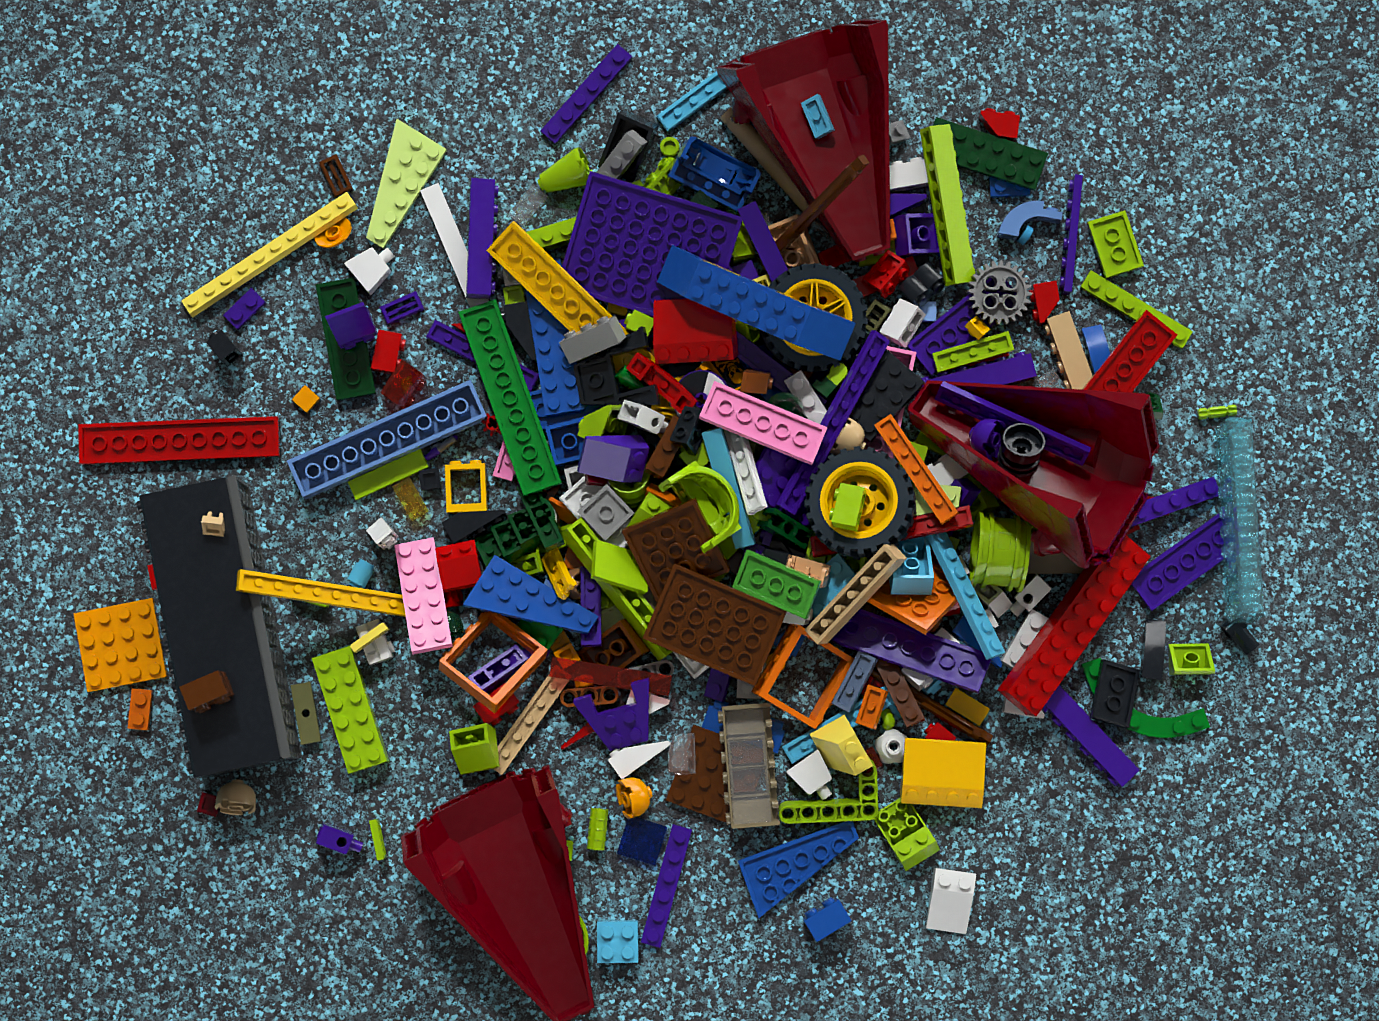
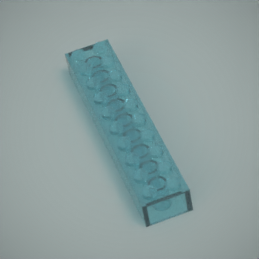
(1239, 521)

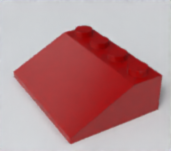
(691, 333)

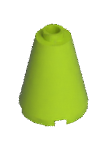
(566, 173)

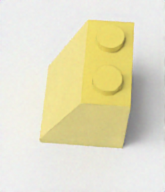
(841, 747)

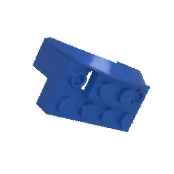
(713, 173)

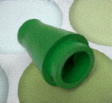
(628, 379)

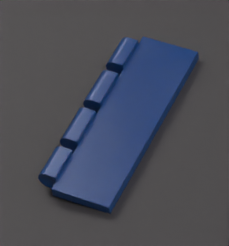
(711, 723)

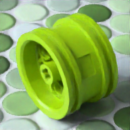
(999, 551)

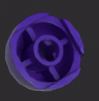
(987, 437)

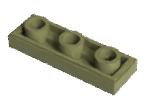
(304, 700)

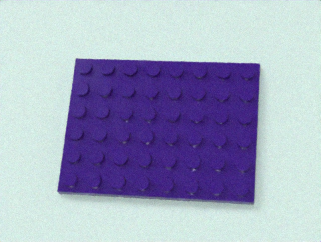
(628, 233)

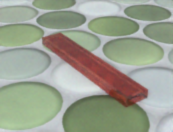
(607, 675)

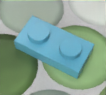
(817, 116)

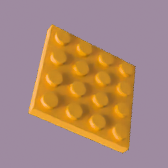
(120, 645)

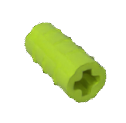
(597, 829)

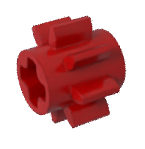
(488, 423)

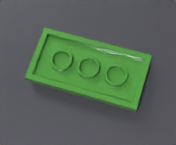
(776, 584)

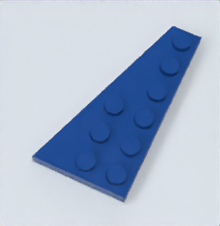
(785, 867)

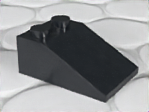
(625, 122)

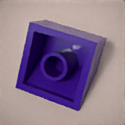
(915, 235)

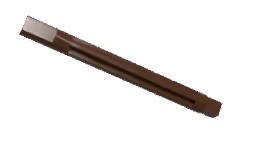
(846, 177)
(945, 714)

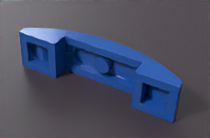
(1096, 345)

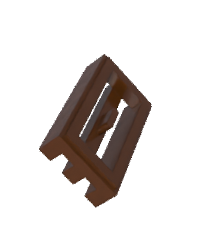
(342, 190)

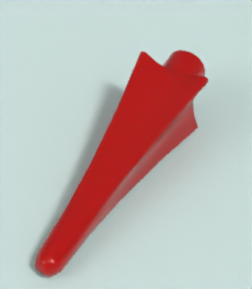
(586, 730)

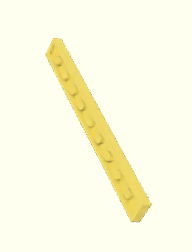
(269, 254)

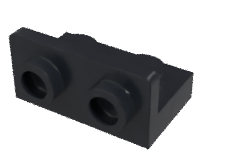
(689, 430)

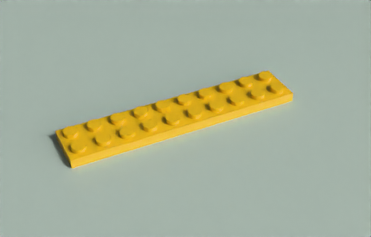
(552, 284)

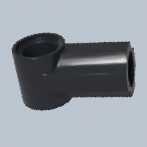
(1240, 635)

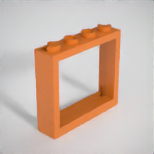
(776, 664)
(493, 703)

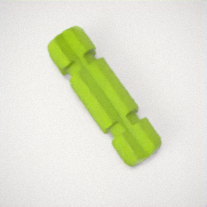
(1216, 412)

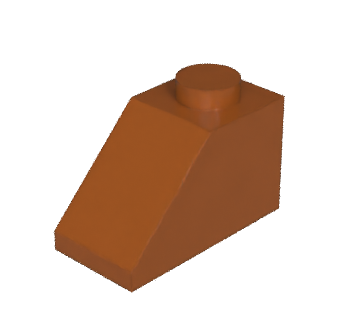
(756, 381)

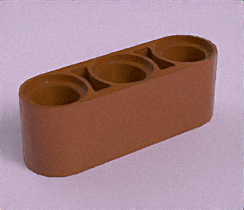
(599, 695)

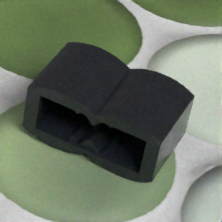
(922, 285)

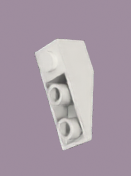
(382, 534)

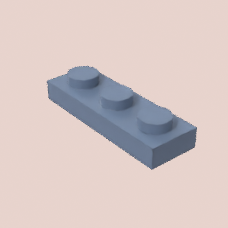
(854, 681)

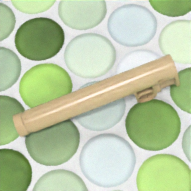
(756, 146)

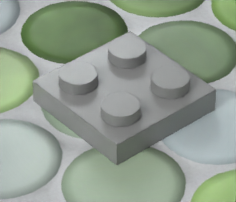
(605, 512)

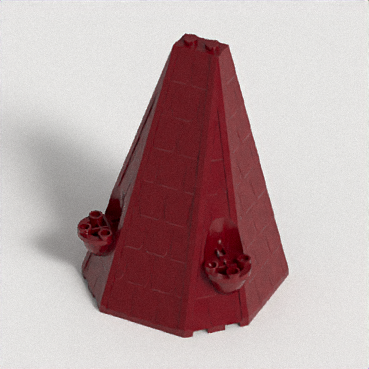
(852, 78)
(1072, 505)
(507, 878)

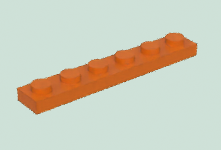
(916, 469)

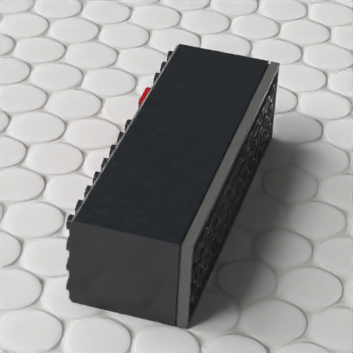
(218, 627)

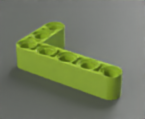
(837, 804)

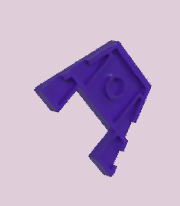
(623, 724)

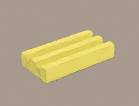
(369, 637)

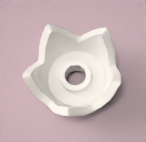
(883, 743)

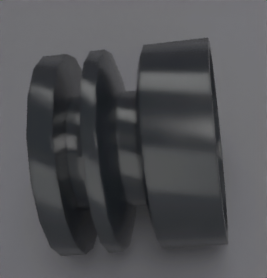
(1021, 450)

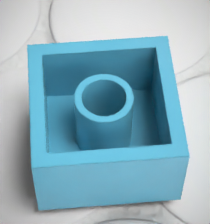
(617, 941)

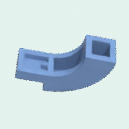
(1025, 213)

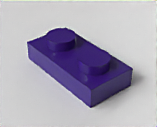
(244, 308)

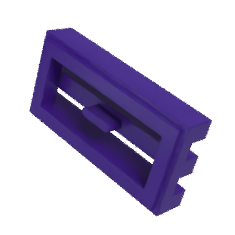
(398, 301)

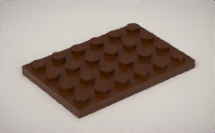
(714, 624)

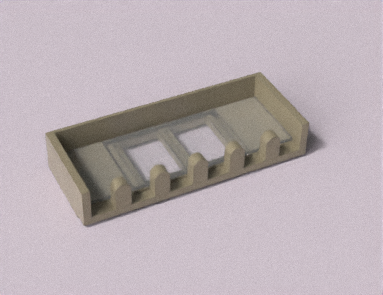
(748, 766)

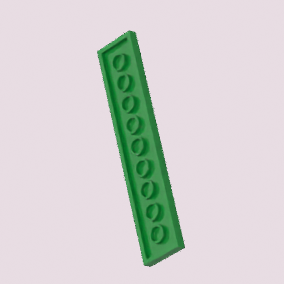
(509, 398)

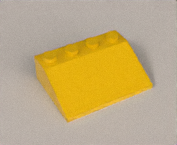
(943, 773)

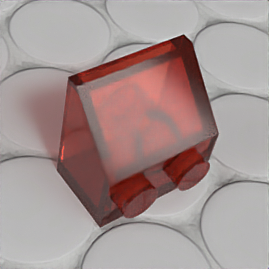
(403, 385)

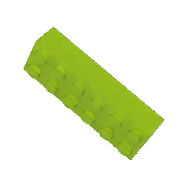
(350, 710)

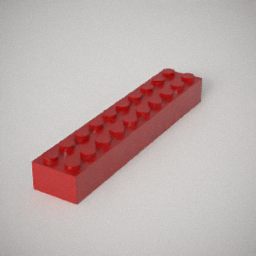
(1071, 628)

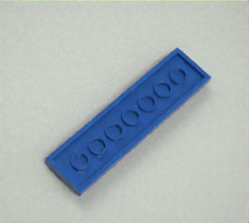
(555, 372)

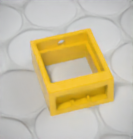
(473, 507)

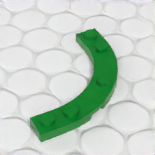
(1150, 725)

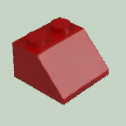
(458, 565)

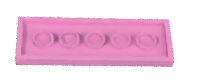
(763, 423)
(423, 596)

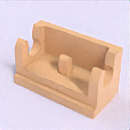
(812, 568)

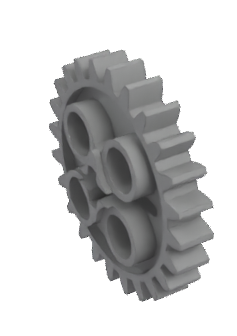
(999, 275)

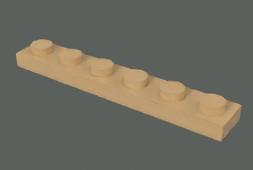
(528, 721)

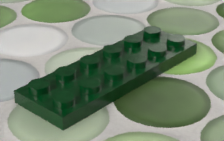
(996, 156)
(349, 367)

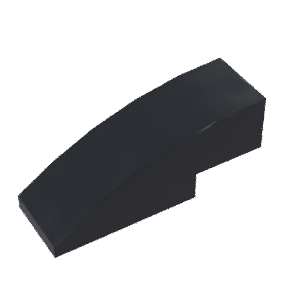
(1153, 649)

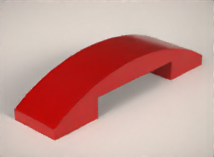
(667, 385)

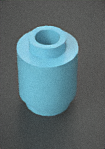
(360, 574)

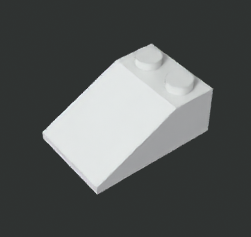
(950, 900)

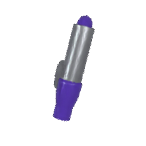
(440, 447)

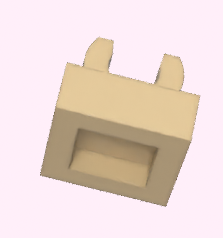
(213, 525)

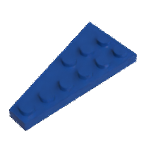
(520, 596)

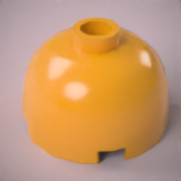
(634, 796)

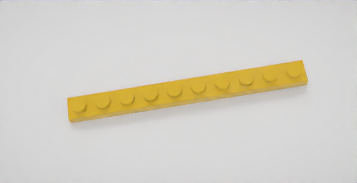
(320, 592)

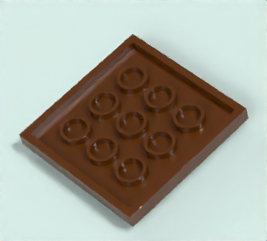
(672, 539)
(705, 789)

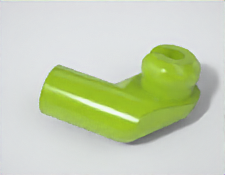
(888, 719)

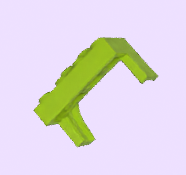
(687, 486)

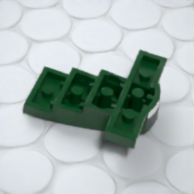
(522, 531)

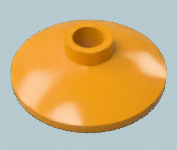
(335, 234)

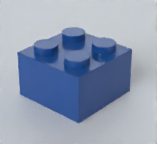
(565, 442)
(826, 919)

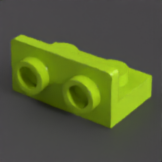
(659, 181)

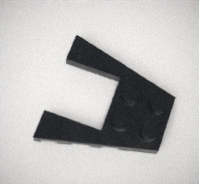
(597, 375)

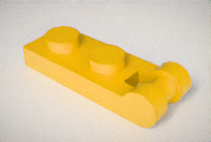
(558, 573)

